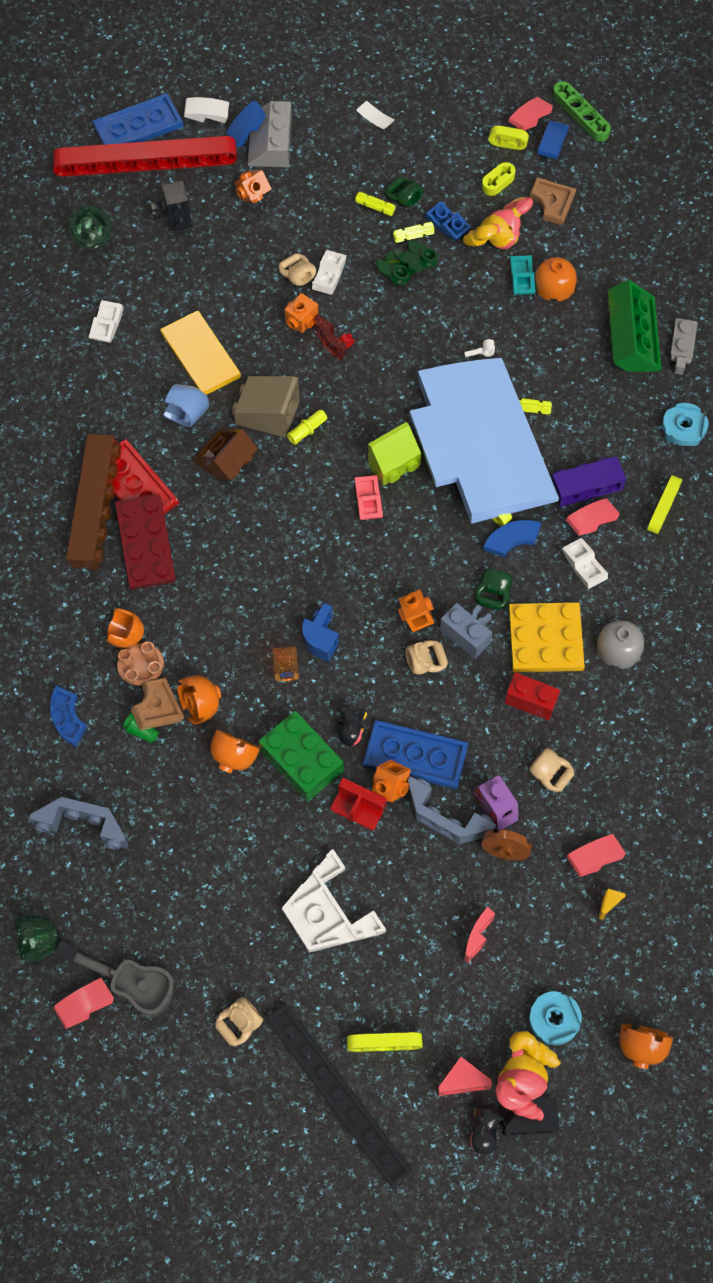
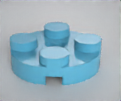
(684, 436)
(560, 1004)

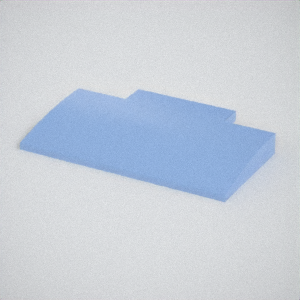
(480, 439)

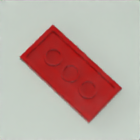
(138, 480)

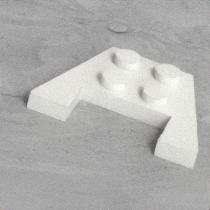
(318, 916)

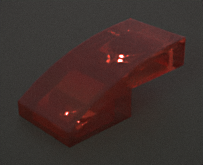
(325, 332)

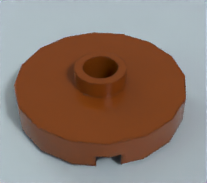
(506, 845)

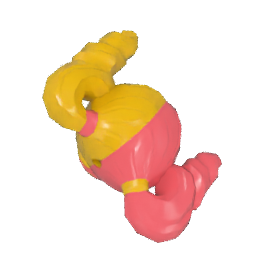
(497, 225)
(525, 1075)

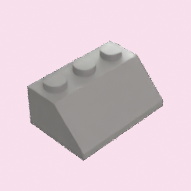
(272, 141)

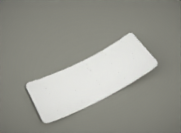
(374, 115)

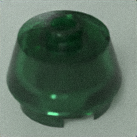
(90, 226)
(35, 938)

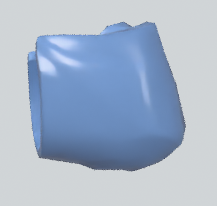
(185, 404)

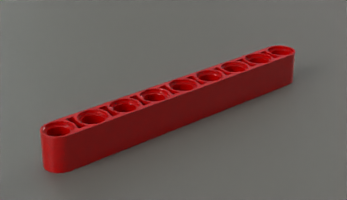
(144, 156)

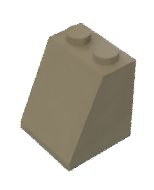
(267, 404)

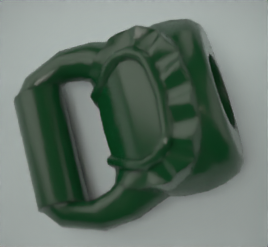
(407, 195)
(497, 583)

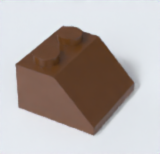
(226, 453)

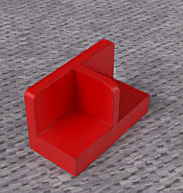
(359, 804)

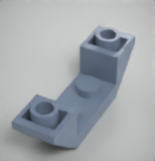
(50, 815)
(478, 825)

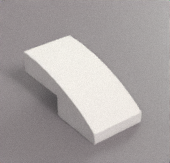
(202, 108)
(329, 272)
(107, 321)
(584, 563)

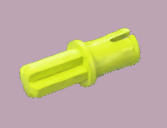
(306, 427)

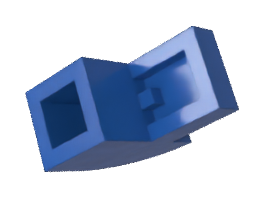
(317, 637)

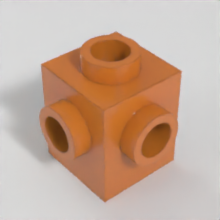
(252, 186)
(301, 313)
(416, 610)
(391, 780)

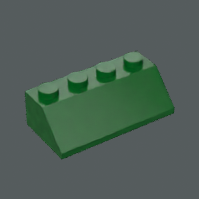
(634, 328)

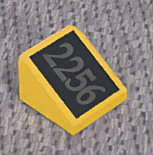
(610, 902)

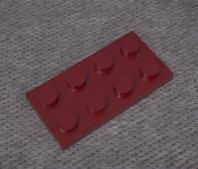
(145, 542)

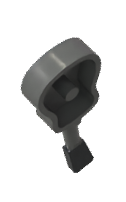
(144, 987)

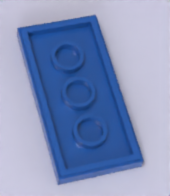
(139, 122)
(428, 755)

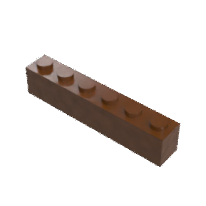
(93, 502)

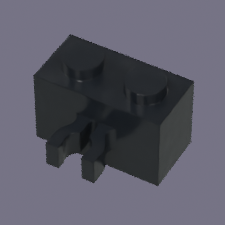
(174, 206)

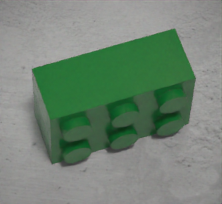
(301, 756)

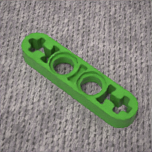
(584, 109)

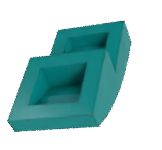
(522, 275)

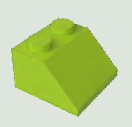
(394, 454)

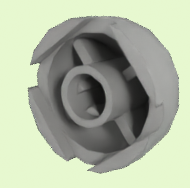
(620, 644)

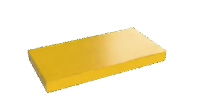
(200, 353)

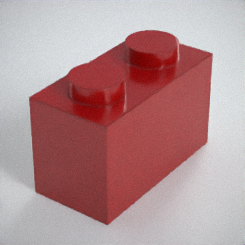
(532, 696)

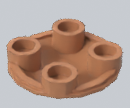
(140, 663)

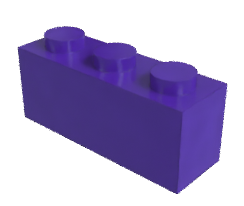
(588, 481)

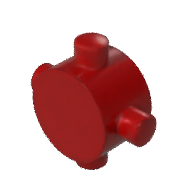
(347, 339)

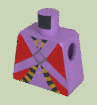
(497, 800)

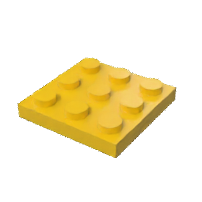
(546, 637)

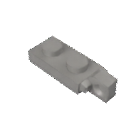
(683, 343)

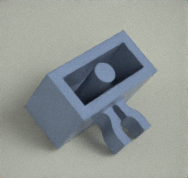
(467, 630)

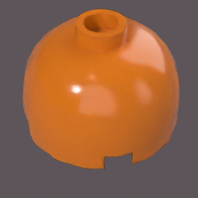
(555, 279)
(199, 697)
(232, 752)
(644, 1045)

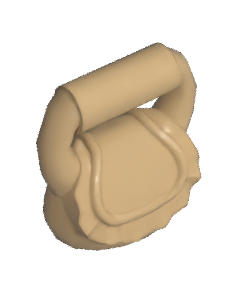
(298, 273)
(420, 660)
(547, 765)
(244, 1017)

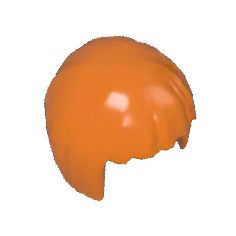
(124, 629)

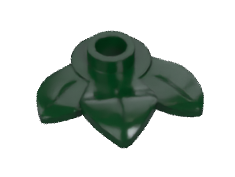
(418, 257)
(394, 269)

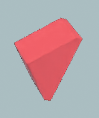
(464, 1079)

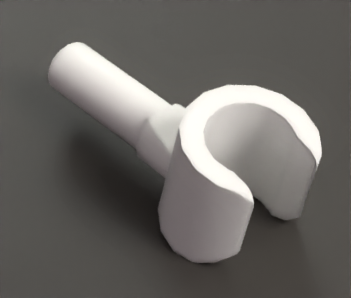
(487, 350)

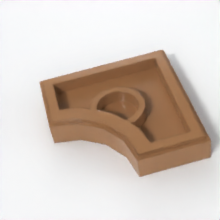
(553, 198)
(158, 706)

